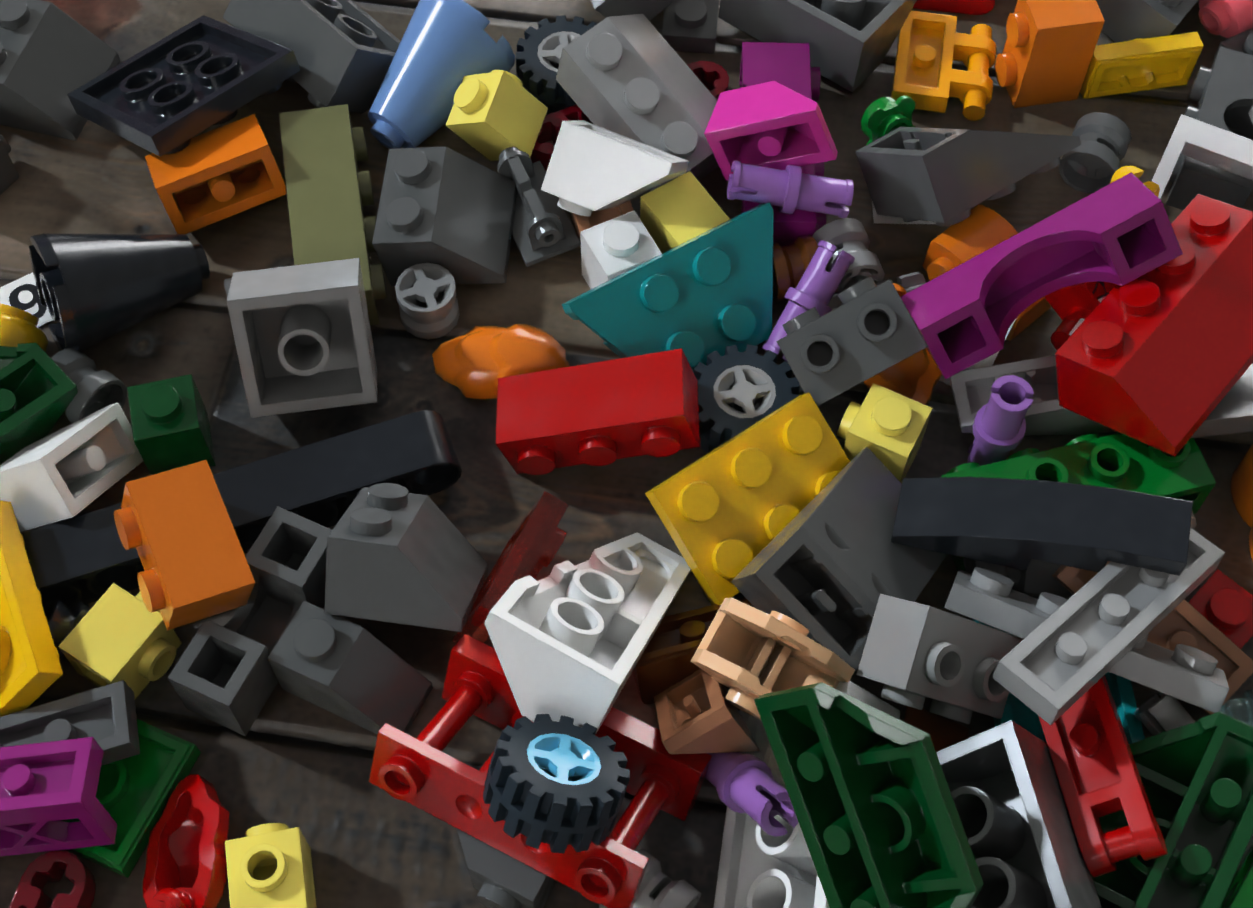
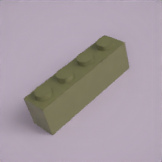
(330, 193)

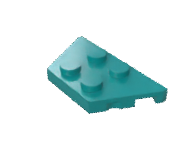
(691, 297)

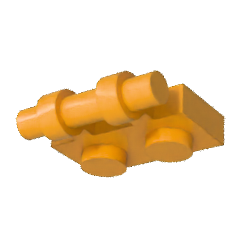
(925, 62)

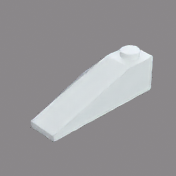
(583, 627)

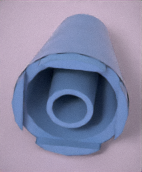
(433, 57)

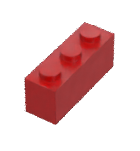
(598, 412)

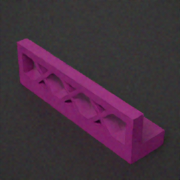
(51, 785)

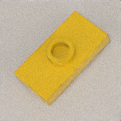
(1141, 64)

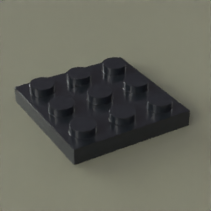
(184, 84)

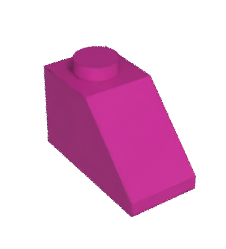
(768, 129)

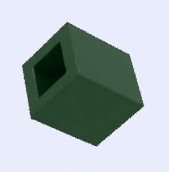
(170, 424)

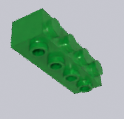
(1105, 462)

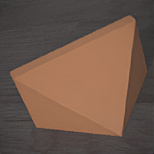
(699, 719)

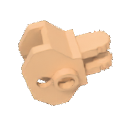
(763, 655)

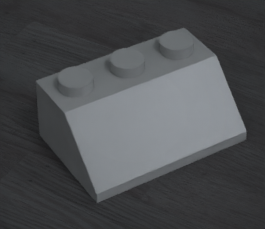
(640, 89)

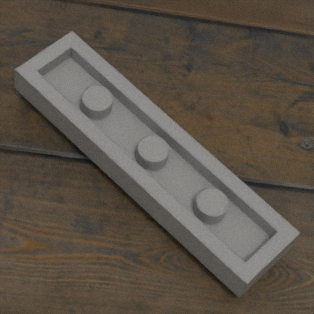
(1097, 630)
(1178, 673)

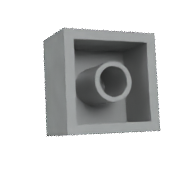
(303, 337)

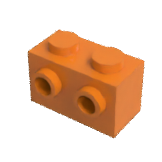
(1048, 50)
(217, 175)
(184, 545)

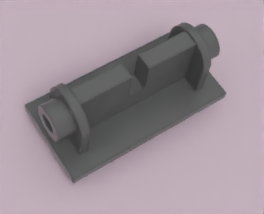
(538, 224)

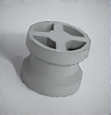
(437, 289)

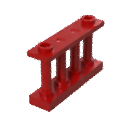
(453, 791)

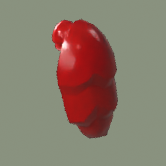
(188, 849)

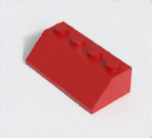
(1170, 340)

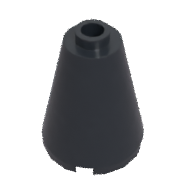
(112, 281)

